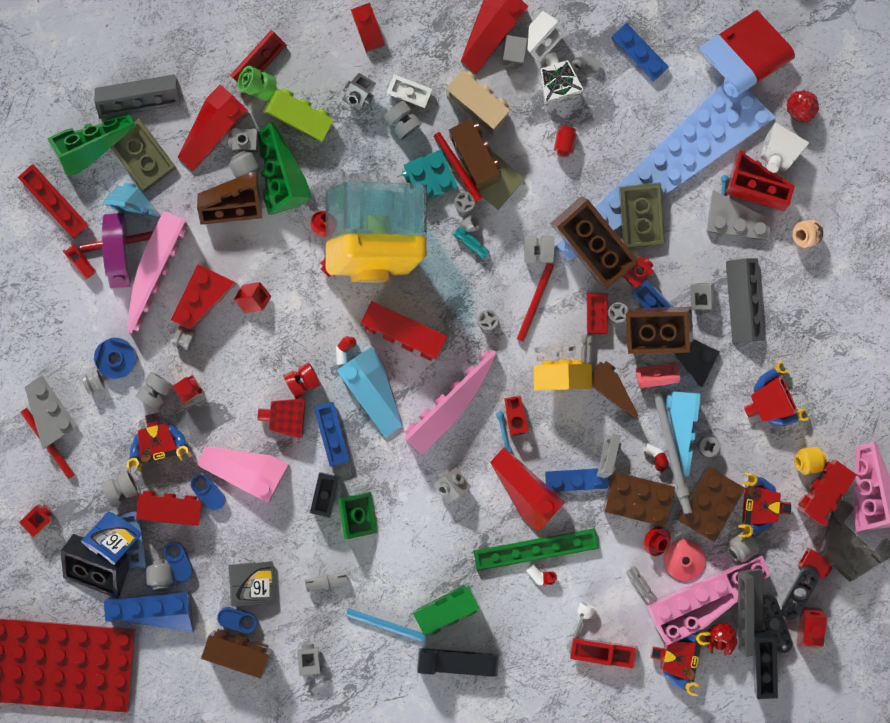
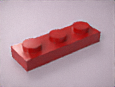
(262, 54)

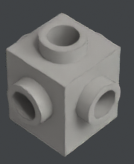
(451, 484)

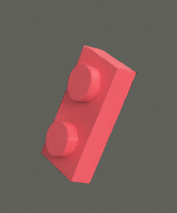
(657, 375)

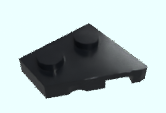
(698, 361)

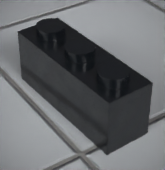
(765, 665)

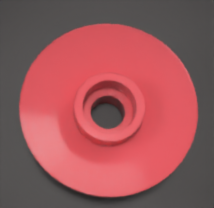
(675, 554)

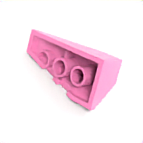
(249, 471)
(871, 490)

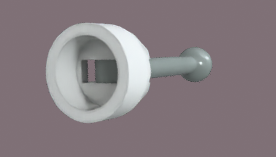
(585, 612)

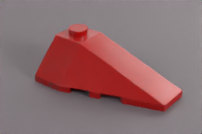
(490, 29)
(214, 122)

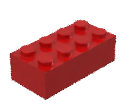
(403, 330)

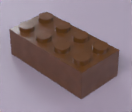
(594, 242)

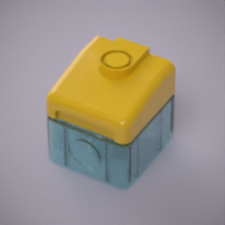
(375, 229)

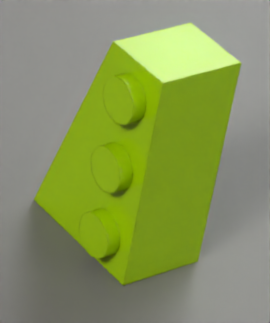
(298, 114)

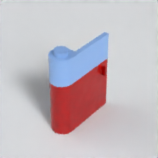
(747, 53)

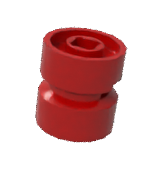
(309, 377)

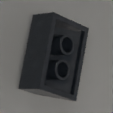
(93, 570)

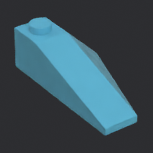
(130, 201)
(370, 385)
(683, 413)

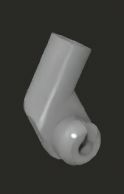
(584, 62)

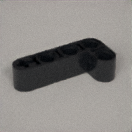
(457, 662)

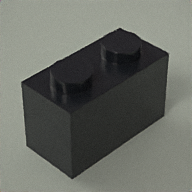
(325, 494)

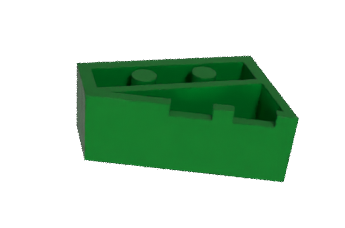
(446, 610)

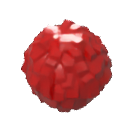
(802, 106)
(722, 638)

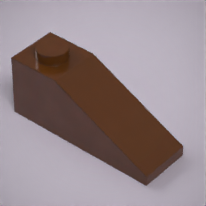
(610, 386)

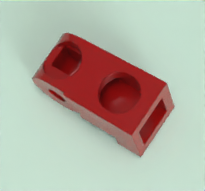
(516, 416)

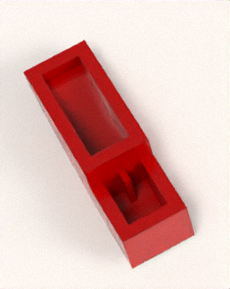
(604, 653)

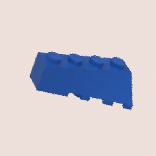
(156, 610)

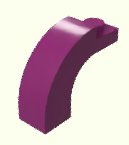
(114, 250)

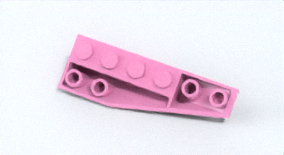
(153, 264)
(449, 407)
(700, 602)

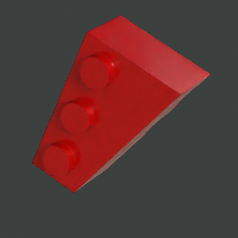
(201, 296)

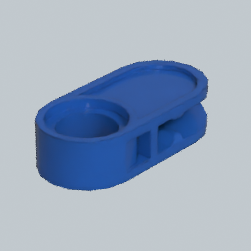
(211, 495)
(180, 565)
(232, 619)

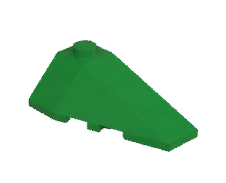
(82, 147)
(283, 178)

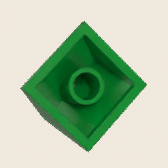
(357, 515)

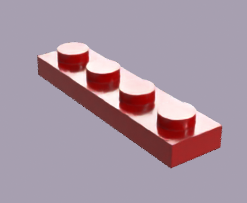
(53, 201)

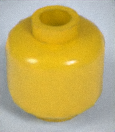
(810, 460)

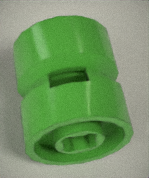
(257, 83)

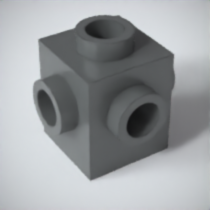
(359, 91)

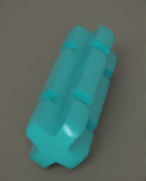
(471, 243)

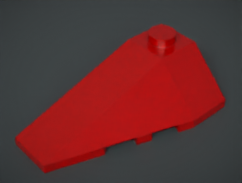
(529, 494)

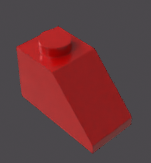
(367, 27)

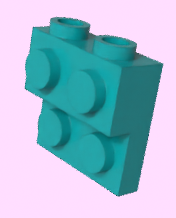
(431, 171)

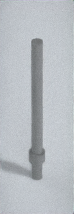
(682, 491)

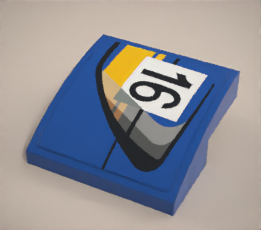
(111, 537)

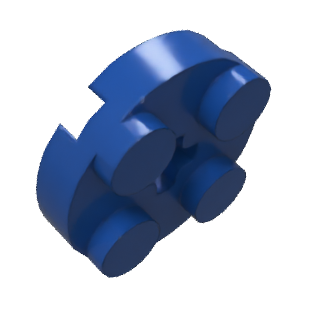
(110, 347)

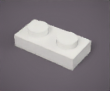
(409, 91)

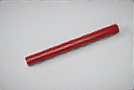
(458, 167)
(129, 239)
(535, 302)
(51, 449)

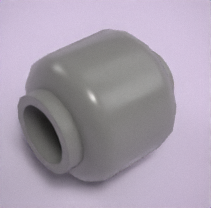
(243, 164)
(743, 548)
(159, 576)

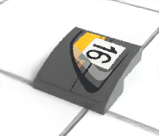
(251, 583)

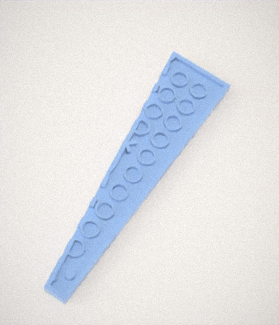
(694, 144)

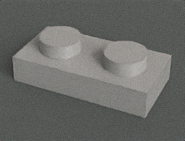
(610, 450)

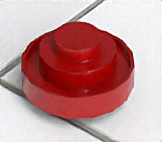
(318, 223)
(657, 541)

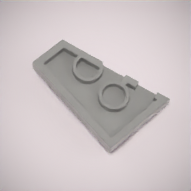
(735, 219)
(48, 412)

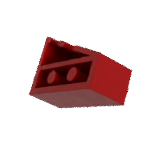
(757, 184)
(826, 492)

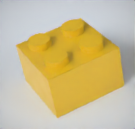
(562, 375)

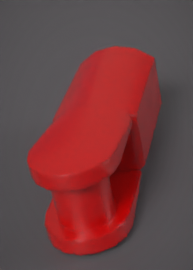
(80, 263)

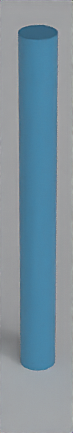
(385, 625)

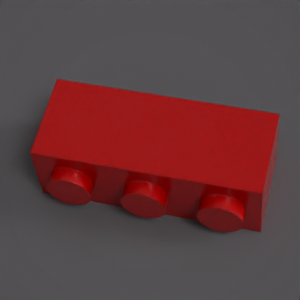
(168, 509)

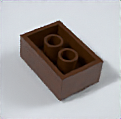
(475, 154)
(659, 330)
(639, 499)
(711, 503)
(237, 653)

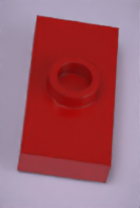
(597, 313)

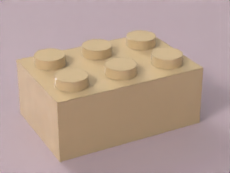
(478, 101)

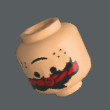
(808, 233)

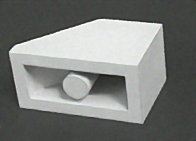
(543, 35)

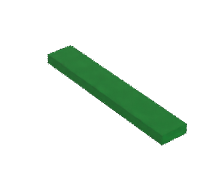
(535, 549)

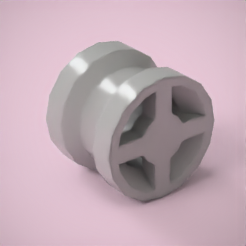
(467, 202)
(620, 312)
(486, 317)
(183, 338)
(93, 382)
(705, 444)

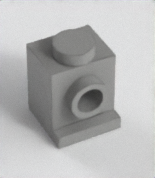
(249, 145)
(697, 303)
(305, 666)

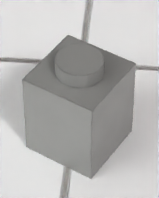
(514, 51)

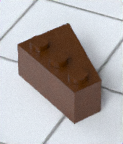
(231, 201)

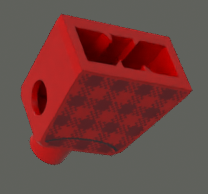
(285, 416)
(811, 628)

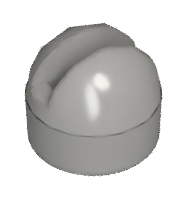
(471, 223)

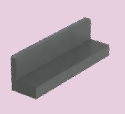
(136, 96)
(745, 300)
(749, 608)

